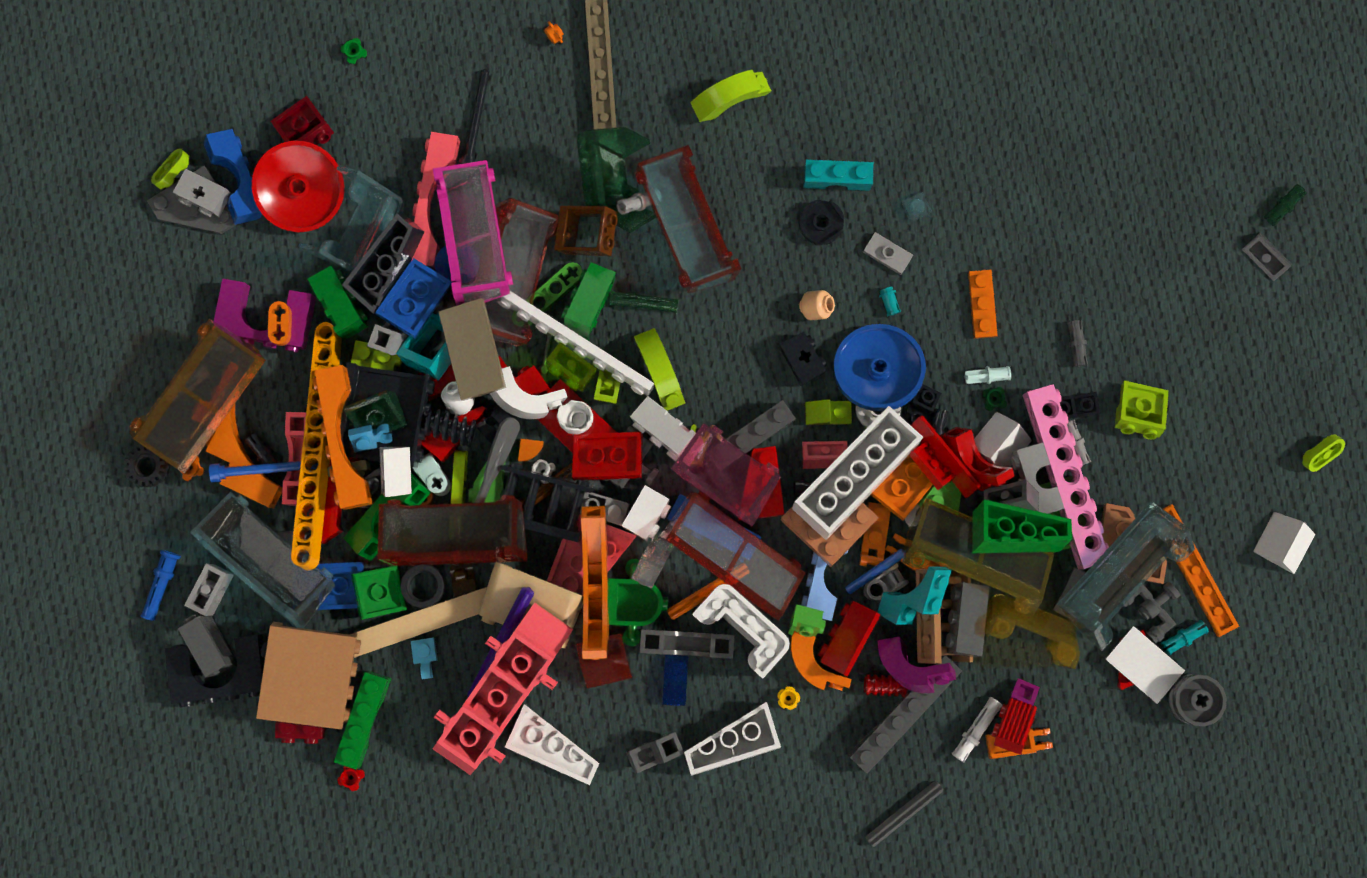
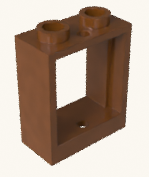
(569, 219)

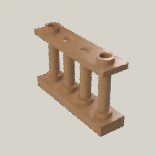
(930, 626)

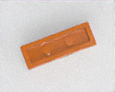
(982, 304)

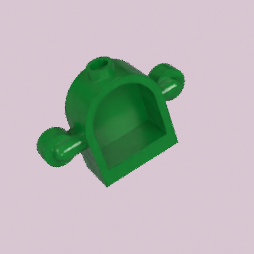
(633, 604)

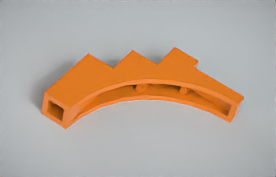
(227, 445)
(594, 583)

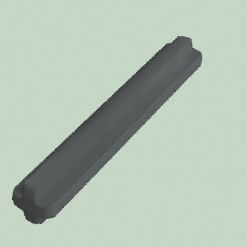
(904, 813)

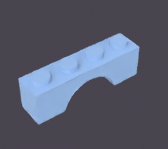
(818, 594)

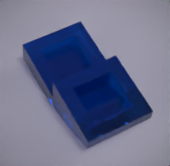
(675, 680)

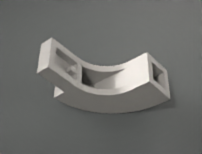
(387, 338)

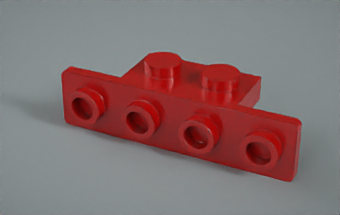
(939, 461)

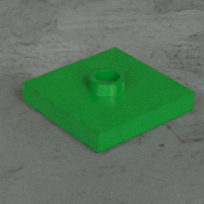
(378, 592)

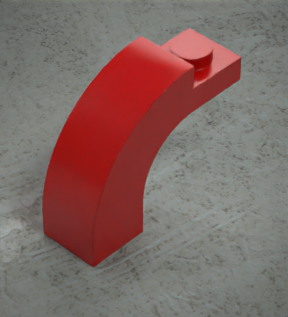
(963, 445)

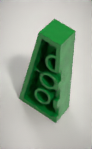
(1017, 530)

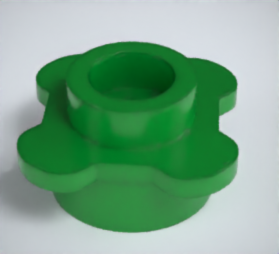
(351, 45)

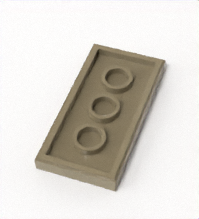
(472, 349)

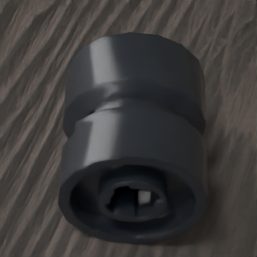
(489, 425)

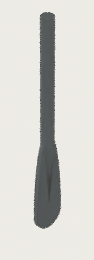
(498, 454)

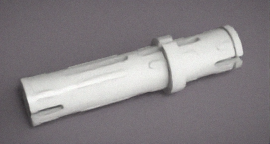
(974, 733)

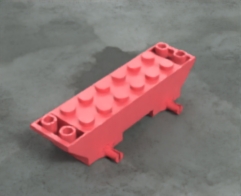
(508, 681)

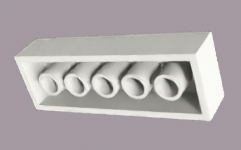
(857, 473)

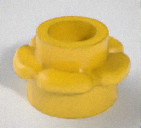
(789, 704)

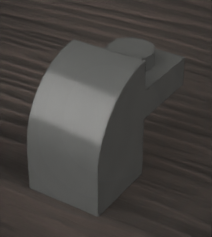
(655, 752)

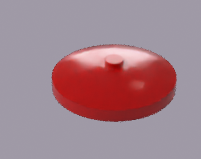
(297, 186)

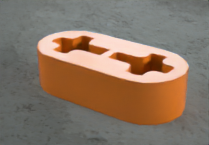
(273, 323)

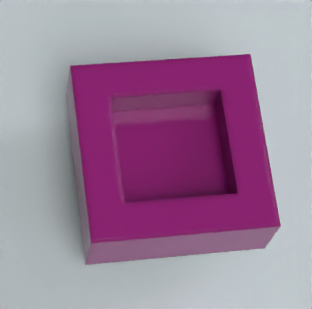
(1025, 692)

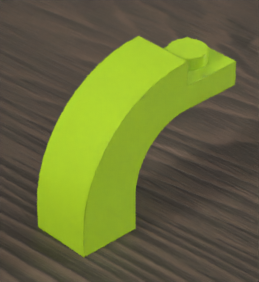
(728, 93)
(660, 369)

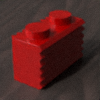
(1015, 725)

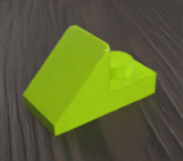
(606, 388)
(828, 412)

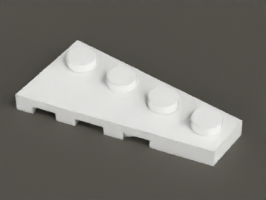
(546, 745)

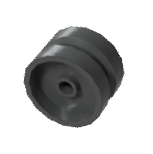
(1196, 700)

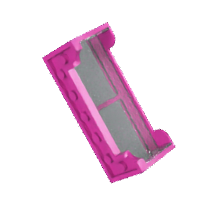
(472, 232)

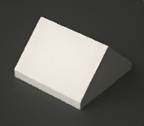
(1000, 439)
(395, 471)
(1284, 541)

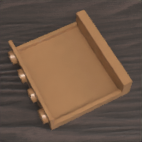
(308, 676)

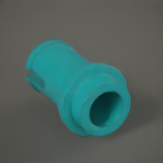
(890, 301)

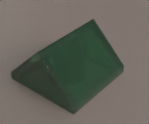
(377, 410)

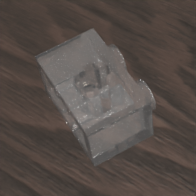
(652, 561)

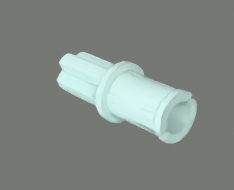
(987, 375)

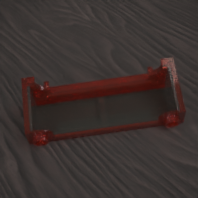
(452, 533)

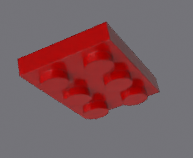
(607, 456)

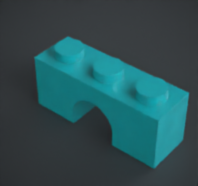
(825, 173)

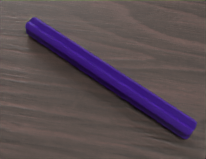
(507, 629)

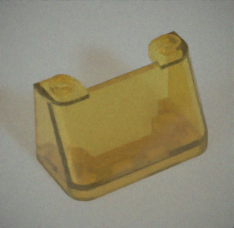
(1060, 632)

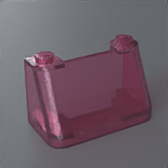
(726, 474)

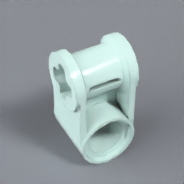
(429, 472)

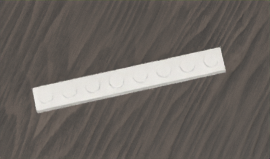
(581, 346)

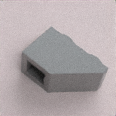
(615, 509)

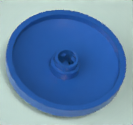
(879, 367)

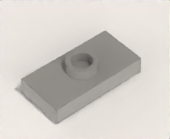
(888, 253)

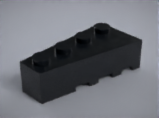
(384, 262)

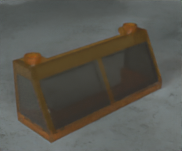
(198, 396)

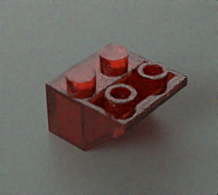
(608, 669)

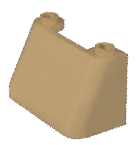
(505, 586)

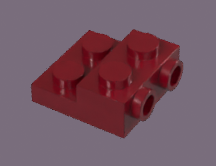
(302, 123)
(290, 731)

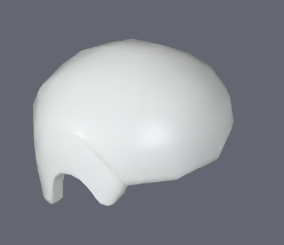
(575, 417)

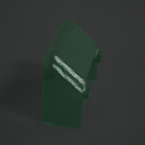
(604, 171)

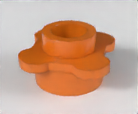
(554, 33)
(197, 470)

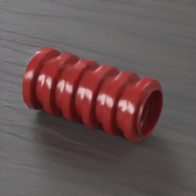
(883, 685)

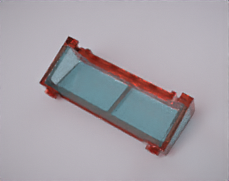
(686, 220)

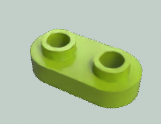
(165, 174)
(1323, 452)

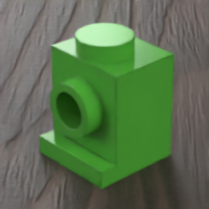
(806, 621)

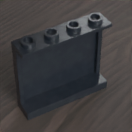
(413, 395)

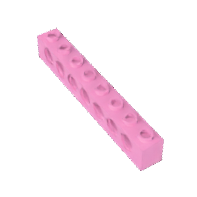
(1041, 425)

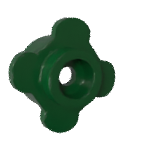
(999, 394)

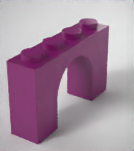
(232, 308)

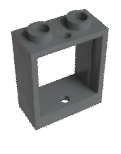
(207, 645)

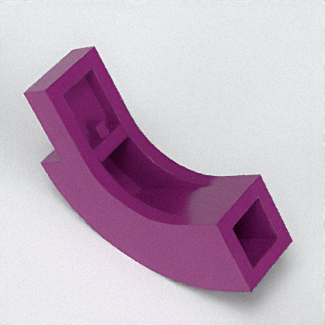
(917, 679)

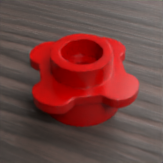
(353, 784)

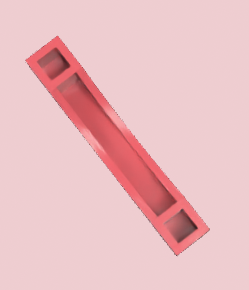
(441, 152)

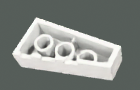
(740, 740)

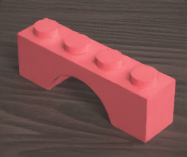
(294, 434)

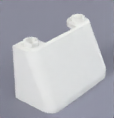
(768, 640)

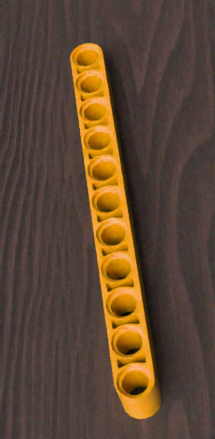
(314, 455)

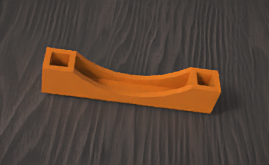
(333, 392)

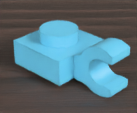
(424, 652)

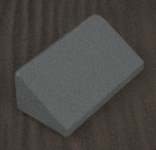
(1267, 256)

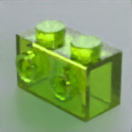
(571, 367)

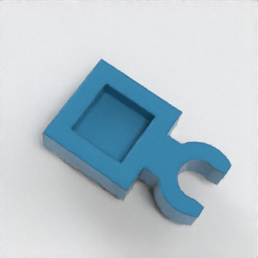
(366, 438)

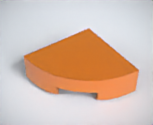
(529, 449)

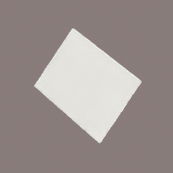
(1145, 665)

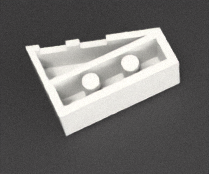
(662, 428)

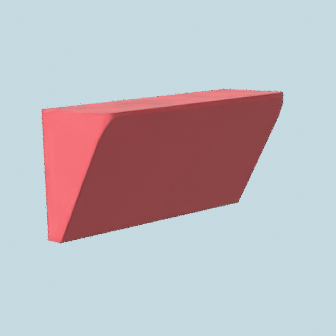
(821, 453)

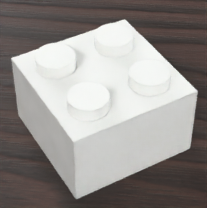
(646, 513)

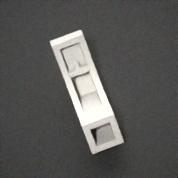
(525, 405)

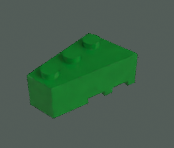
(588, 299)
(338, 302)

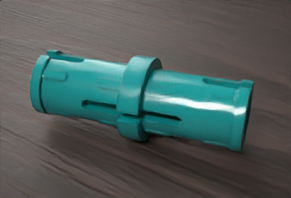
(1184, 637)

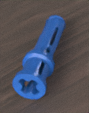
(163, 574)

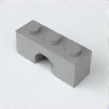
(1028, 462)

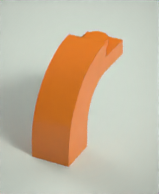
(804, 661)

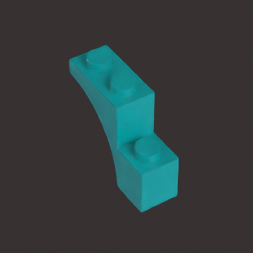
(925, 598)

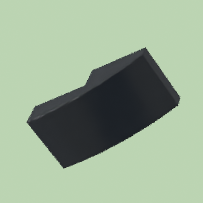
(922, 404)
(1080, 405)

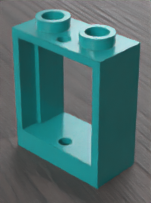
(411, 350)

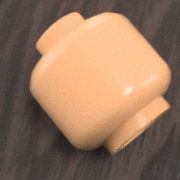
(817, 305)

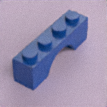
(224, 150)

